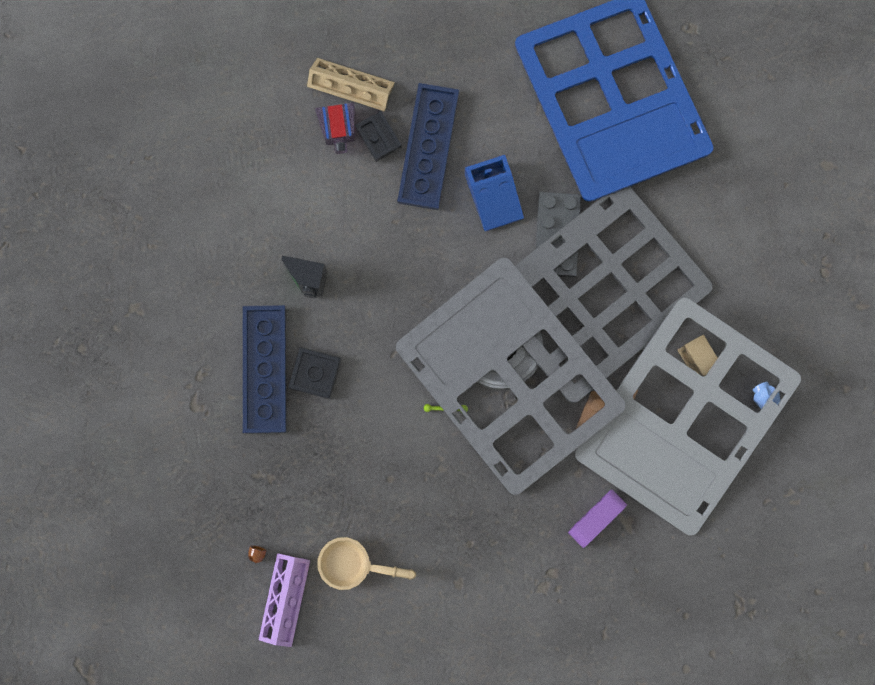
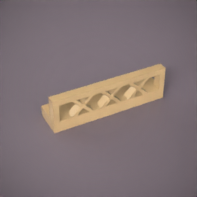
(350, 85)

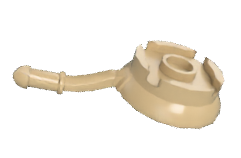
(345, 564)

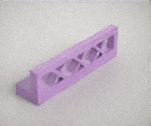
(287, 601)

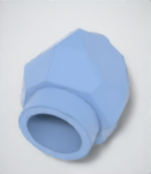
(763, 392)

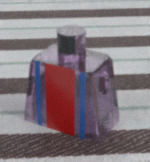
(337, 125)

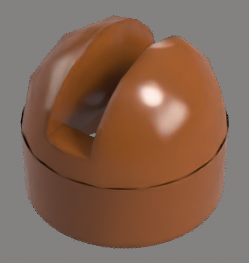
(256, 554)

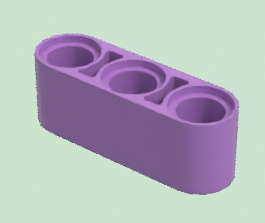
(597, 518)

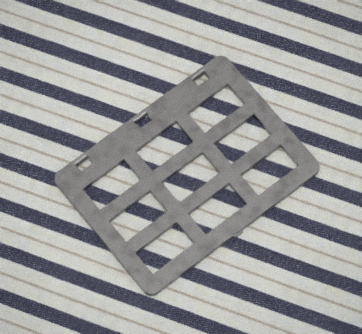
(582, 231)

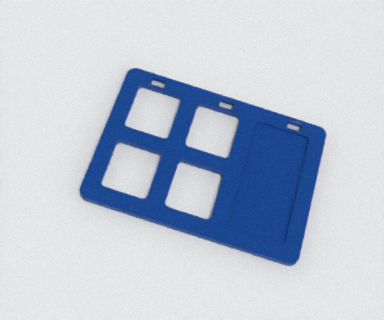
(633, 138)

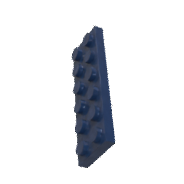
(428, 146)
(264, 369)

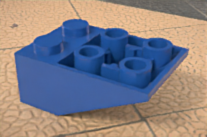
(494, 193)

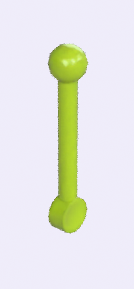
(427, 408)

